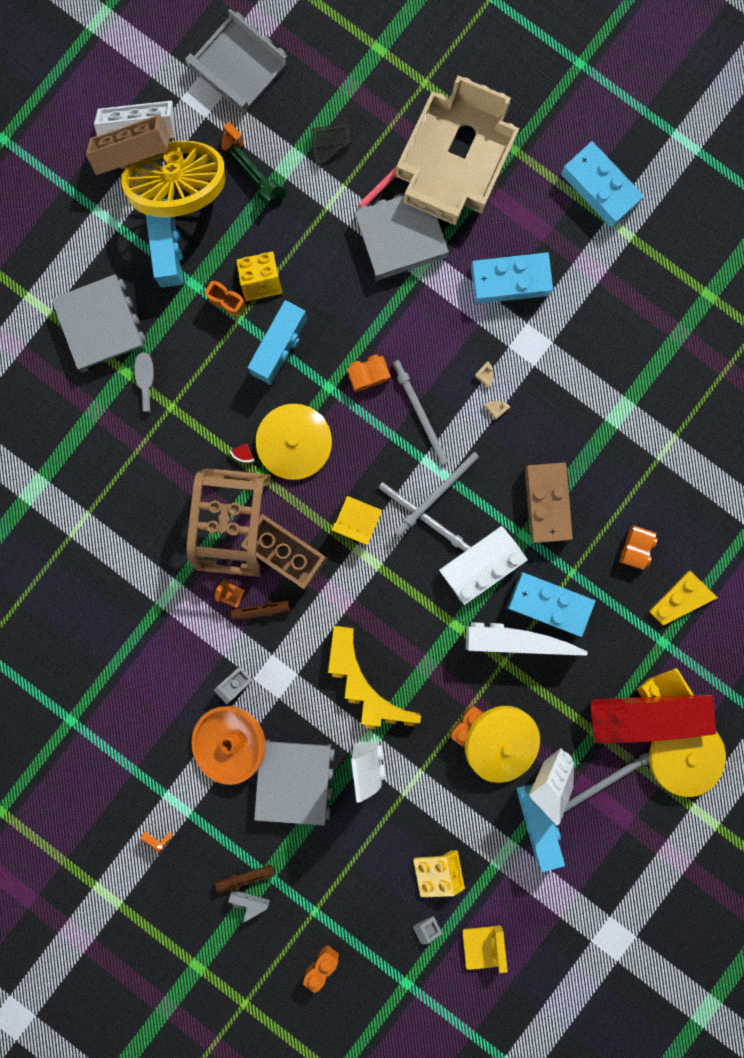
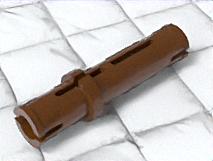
(268, 609)
(249, 877)

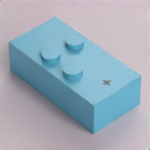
(602, 184)
(165, 250)
(511, 278)
(278, 342)
(551, 604)
(542, 832)

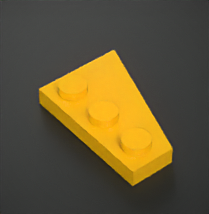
(681, 599)

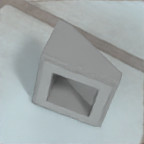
(427, 930)

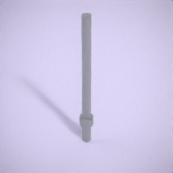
(403, 379)
(410, 520)
(455, 540)
(642, 760)

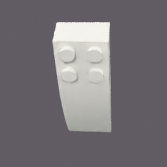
(503, 639)
(367, 769)

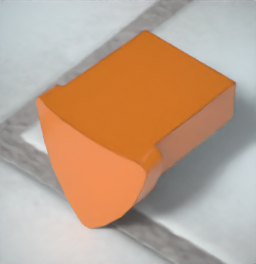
(230, 136)
(229, 593)
(154, 843)

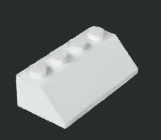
(117, 117)
(483, 565)
(554, 785)

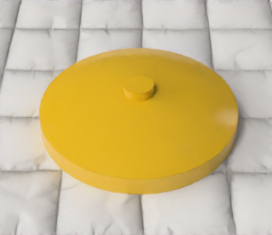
(294, 442)
(502, 744)
(688, 764)

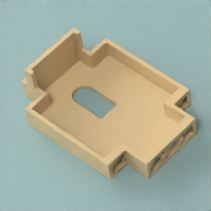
(444, 181)

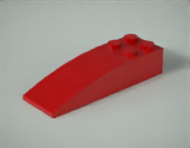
(652, 718)

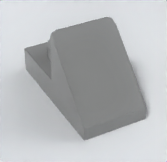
(233, 685)
(254, 904)

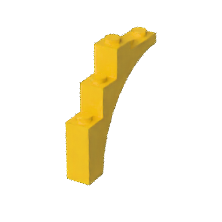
(357, 688)

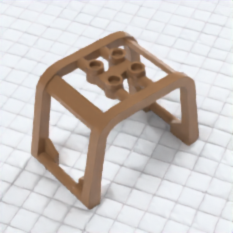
(216, 478)

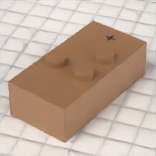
(128, 144)
(548, 503)
(287, 553)

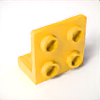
(259, 276)
(357, 520)
(666, 684)
(439, 875)
(485, 948)

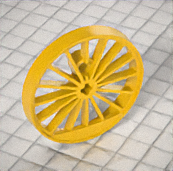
(174, 175)

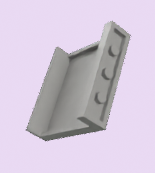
(238, 62)
(399, 236)
(98, 322)
(294, 783)

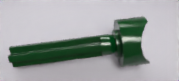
(270, 190)

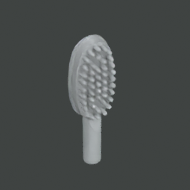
(144, 377)

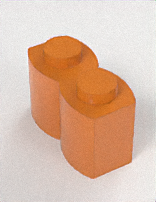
(229, 300)
(368, 373)
(638, 547)
(461, 728)
(320, 969)

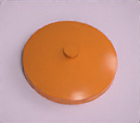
(228, 745)

